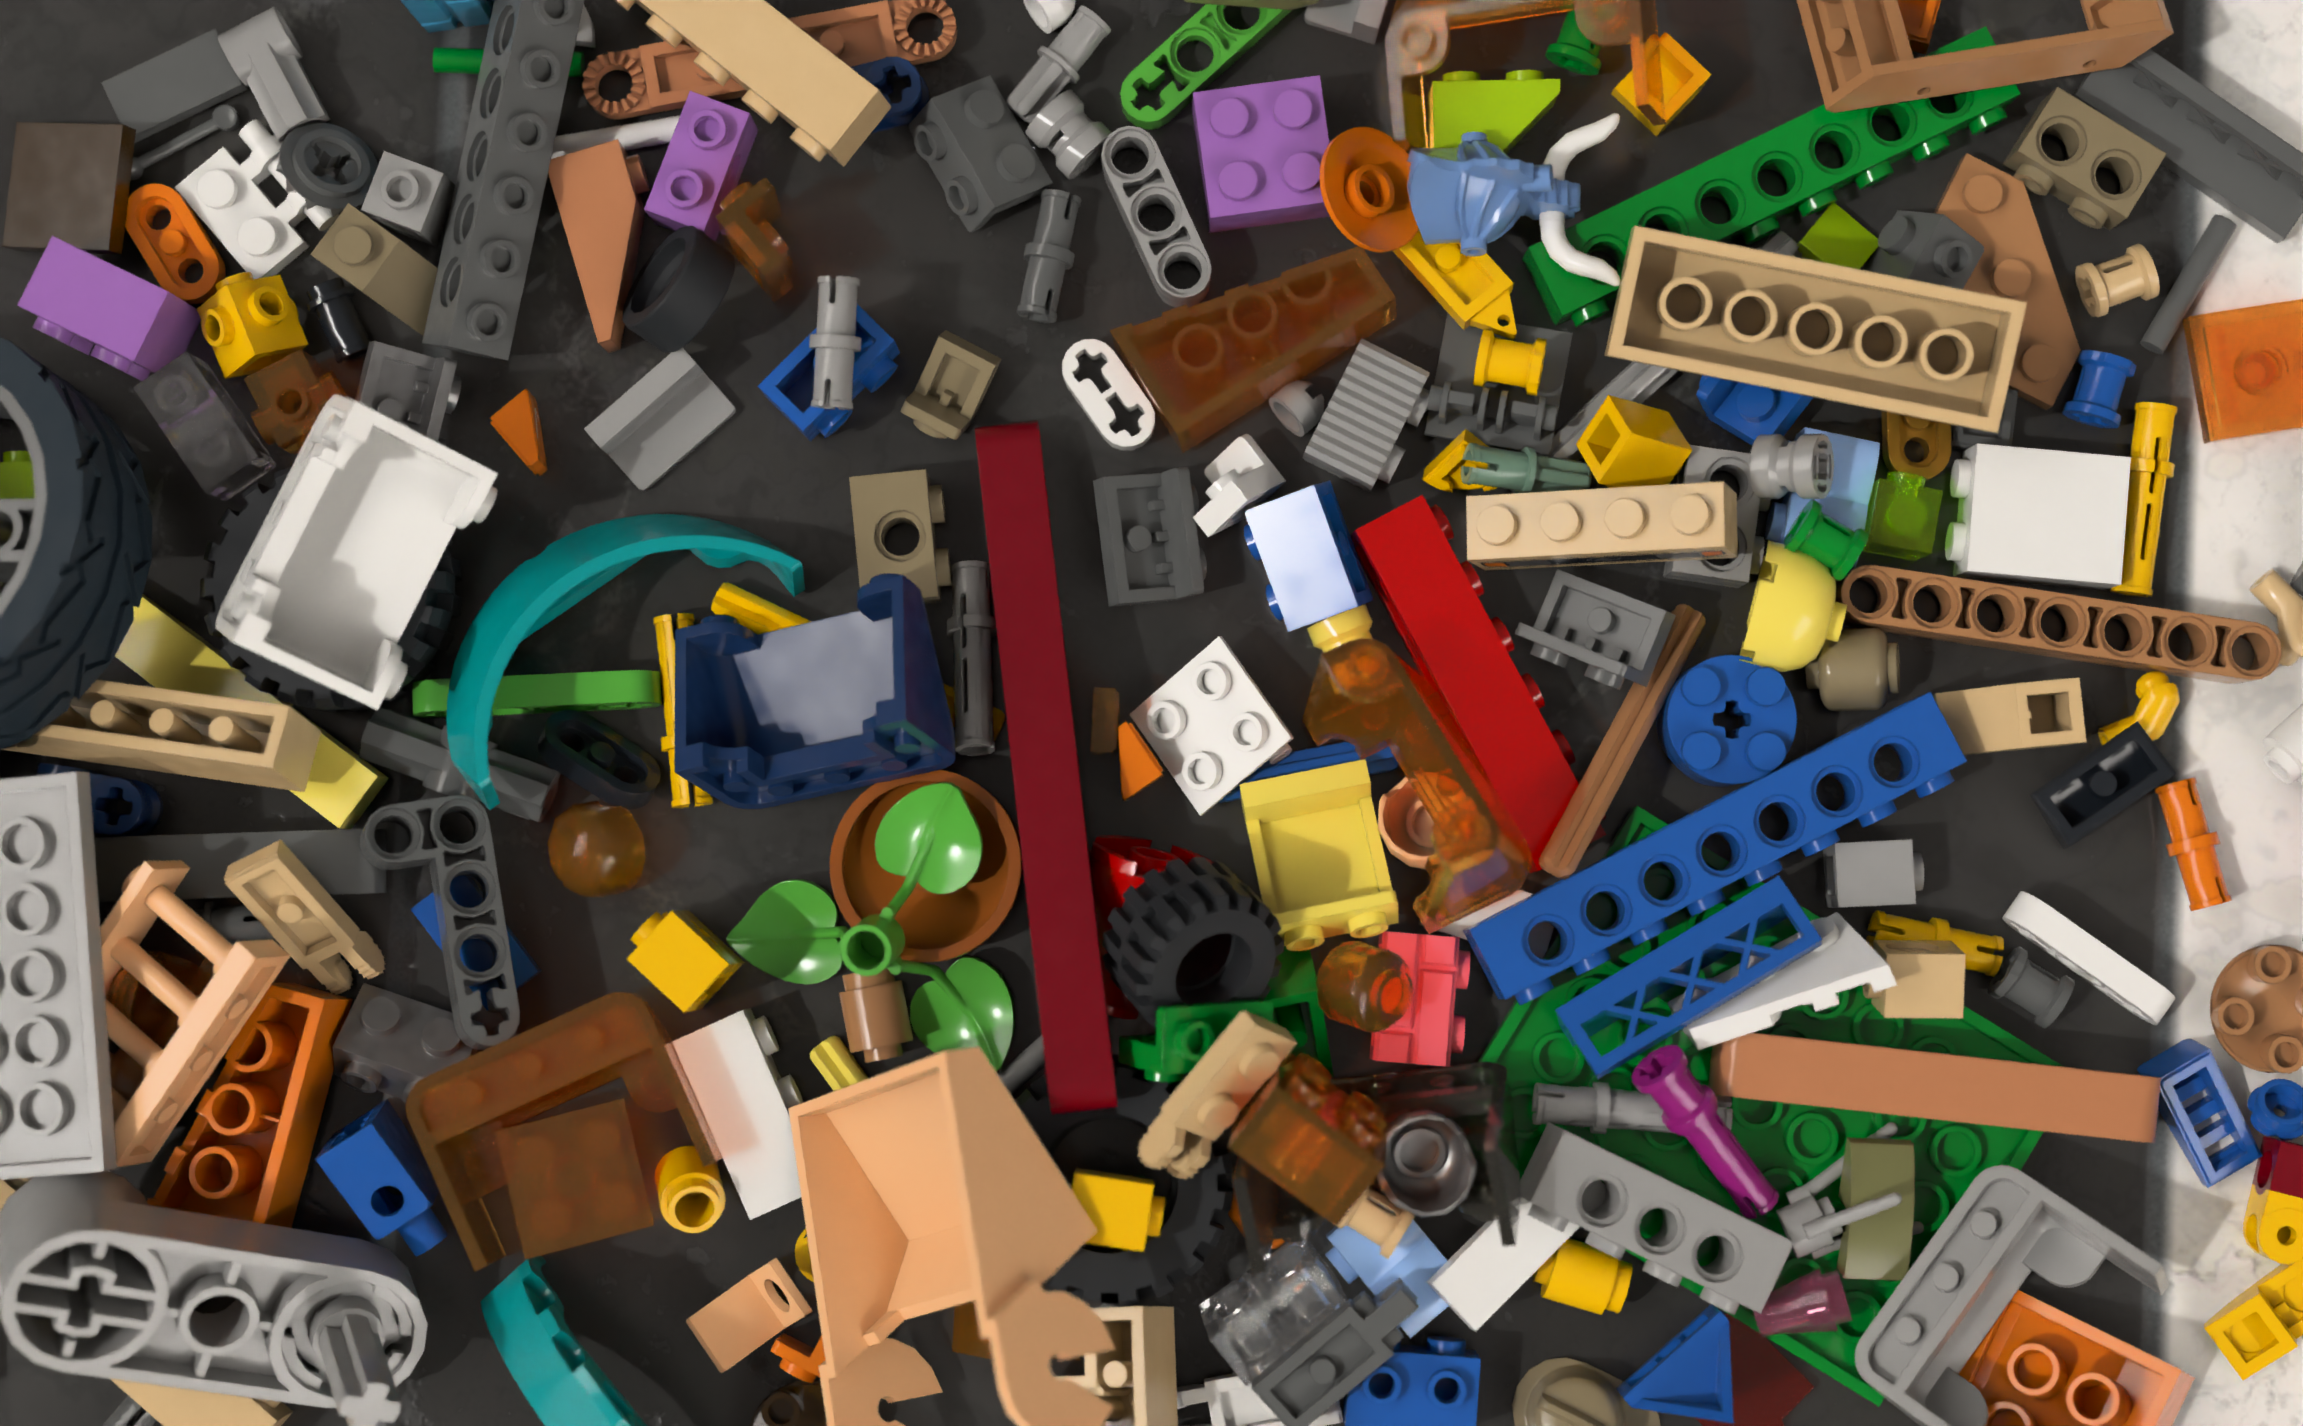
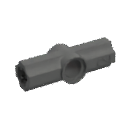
(424, 753)

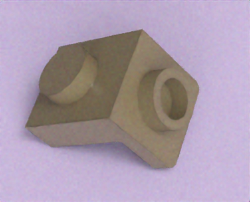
(951, 387)

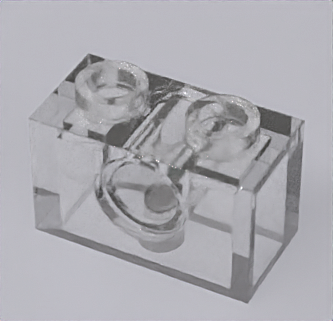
(205, 426)

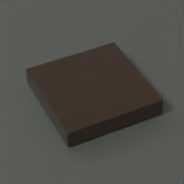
(69, 186)

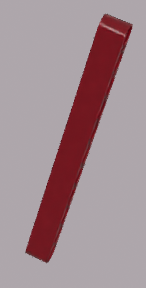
(1045, 769)

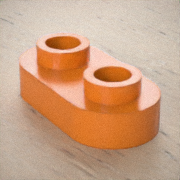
(176, 246)

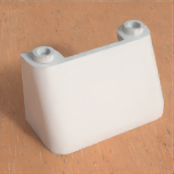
(352, 549)

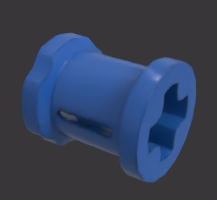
(2099, 389)

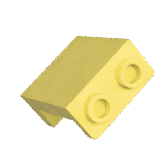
(1319, 854)

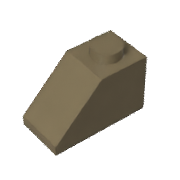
(379, 266)

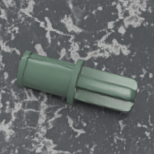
(1523, 470)

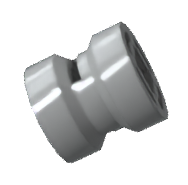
(1068, 134)
(1791, 466)

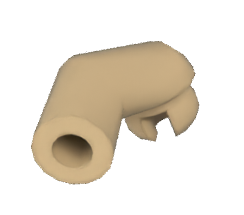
(2287, 608)

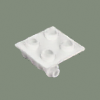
(1212, 726)

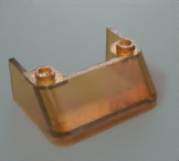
(1421, 41)
(533, 1073)

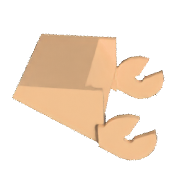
(933, 1199)

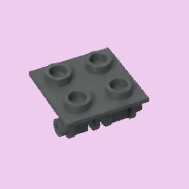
(1497, 412)

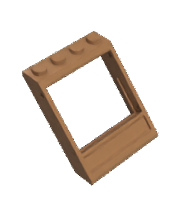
(1868, 60)

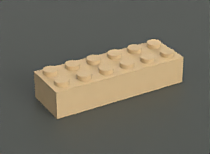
(1815, 329)

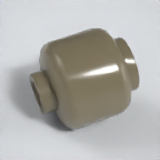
(1856, 670)

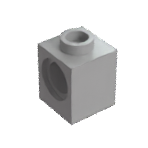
(409, 198)
(1872, 873)

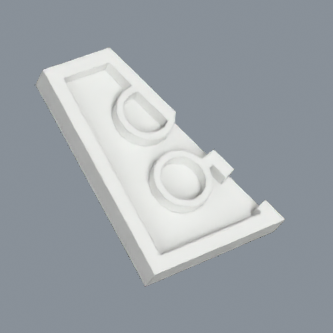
(1814, 979)

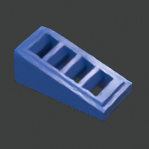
(2183, 1073)

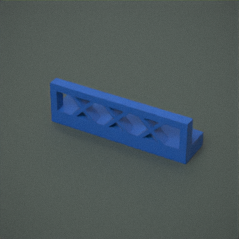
(1679, 964)

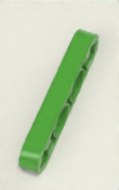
(1205, 26)
(552, 693)

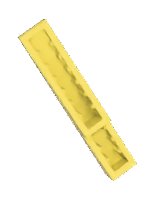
(181, 660)

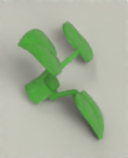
(931, 842)

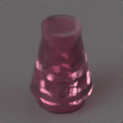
(1805, 1306)

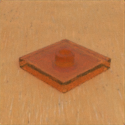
(2247, 370)

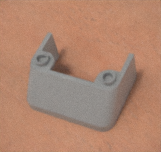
(1968, 1278)

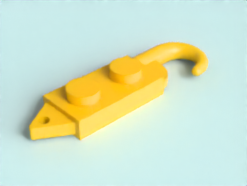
(1465, 286)

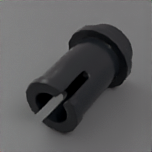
(339, 318)

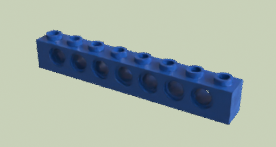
(1911, 730)

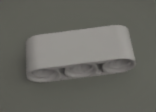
(1152, 187)

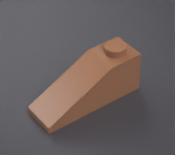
(603, 225)

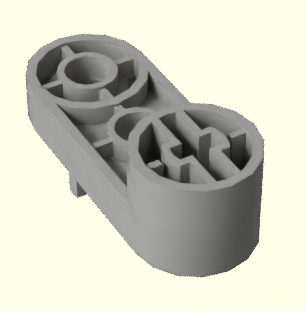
(113, 1285)

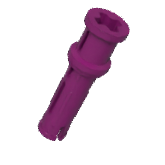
(1692, 1112)

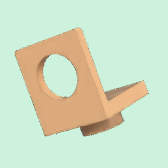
(748, 1315)

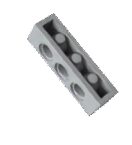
(1747, 1255)

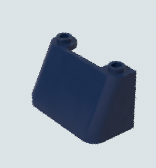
(812, 702)

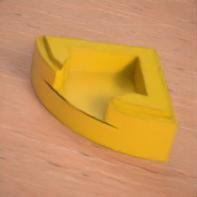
(1445, 469)

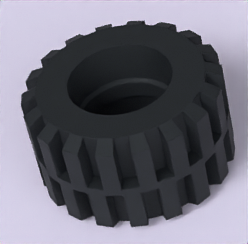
(1173, 915)

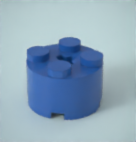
(1753, 695)

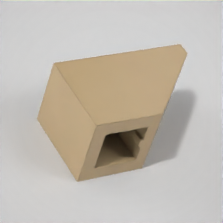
(2015, 716)

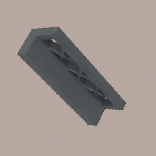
(2204, 140)

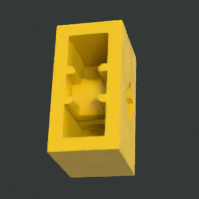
(683, 958)

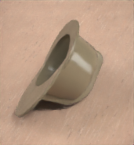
(1574, 1395)

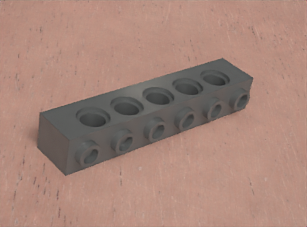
(502, 176)

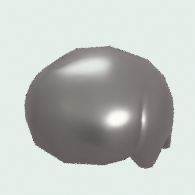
(1427, 1163)

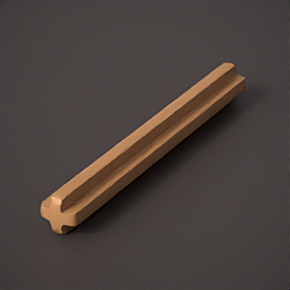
(1619, 748)

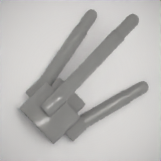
(1815, 1223)

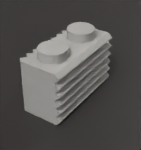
(1367, 416)

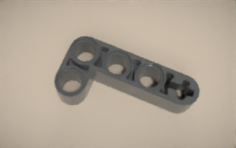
(456, 922)

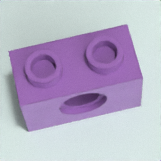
(701, 165)

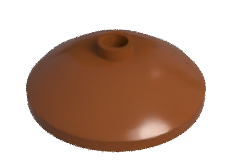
(933, 924)

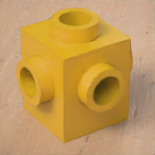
(250, 323)

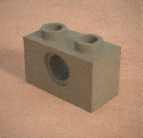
(894, 499)

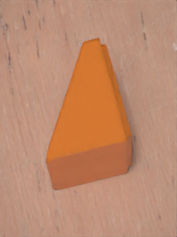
(521, 428)
(1137, 762)

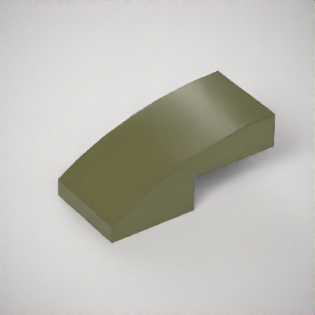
(1880, 1243)

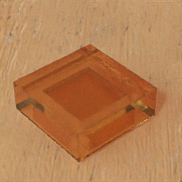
(1105, 721)

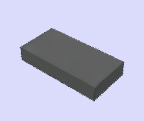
(173, 86)

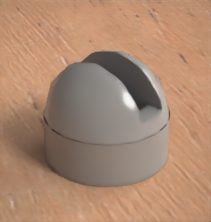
(1297, 408)

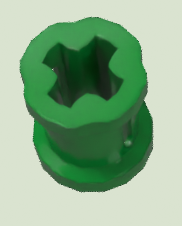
(1574, 50)
(1826, 539)

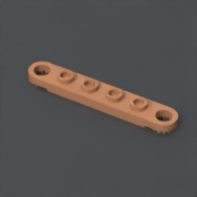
(853, 34)

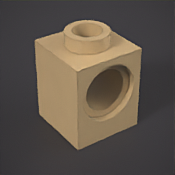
(1927, 979)

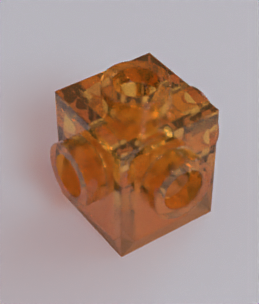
(290, 398)

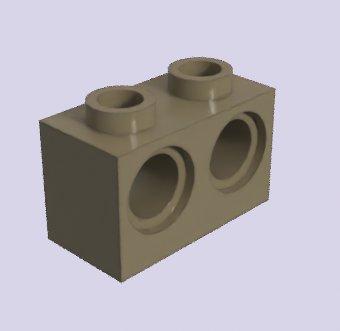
(2090, 144)

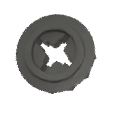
(330, 148)

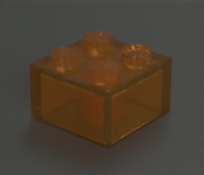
(1312, 1136)
(573, 1178)

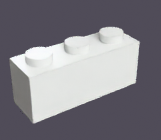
(746, 1106)

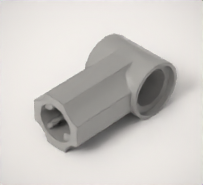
(268, 62)

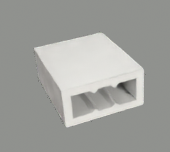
(2039, 516)

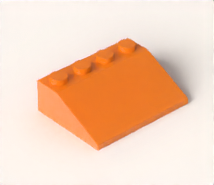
(2063, 1372)

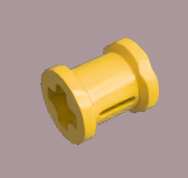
(1510, 362)

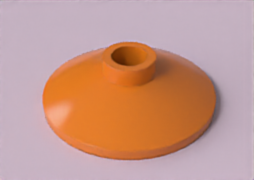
(1366, 189)

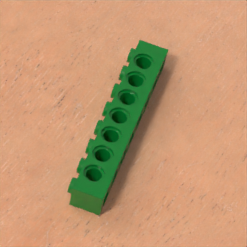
(1734, 180)

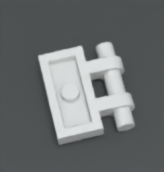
(242, 214)

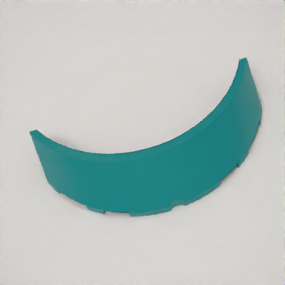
(557, 581)
(547, 1358)

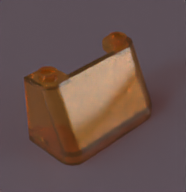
(1382, 702)

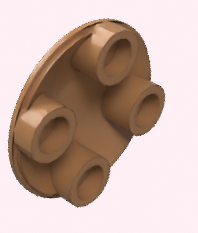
(2260, 1008)

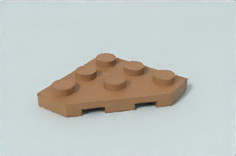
(2015, 267)

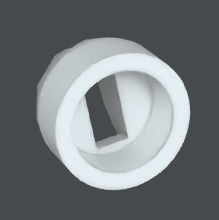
(1050, 13)

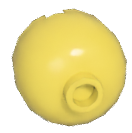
(1791, 610)

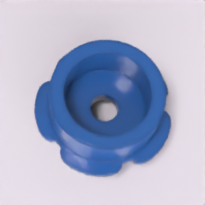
(2280, 1095)

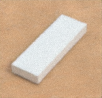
(1488, 1274)

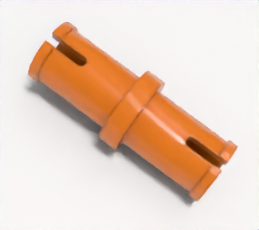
(2193, 844)

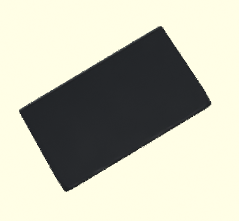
(2102, 785)

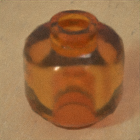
(1364, 986)

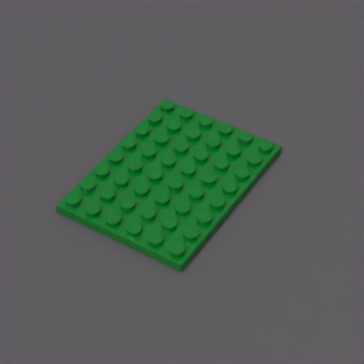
(1782, 1139)

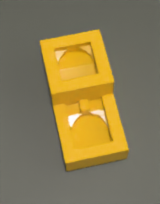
(2261, 1321)

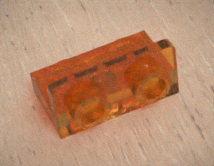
(752, 239)

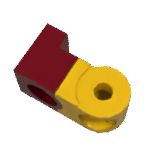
(2276, 1203)

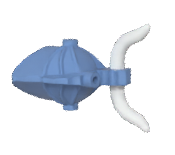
(1480, 193)

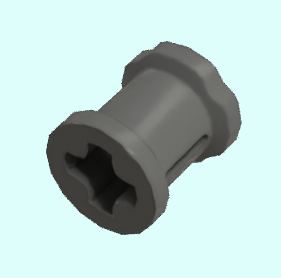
(2031, 987)

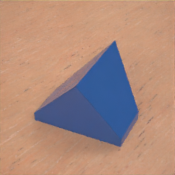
(1688, 1373)

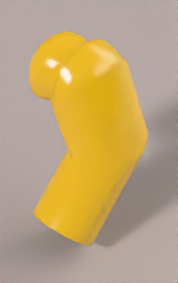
(2154, 710)

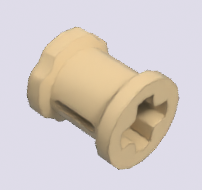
(2117, 280)
(1378, 1220)

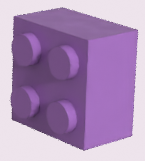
(1261, 152)
(101, 305)

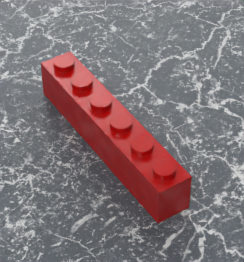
(1470, 665)

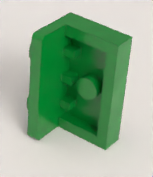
(1184, 1037)

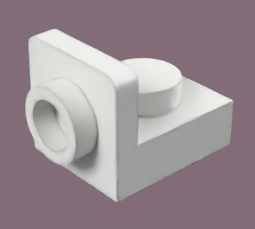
(1240, 481)

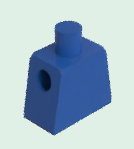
(377, 1154)

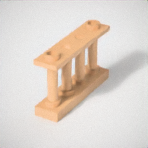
(205, 1022)

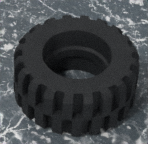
(419, 641)
(1191, 1216)

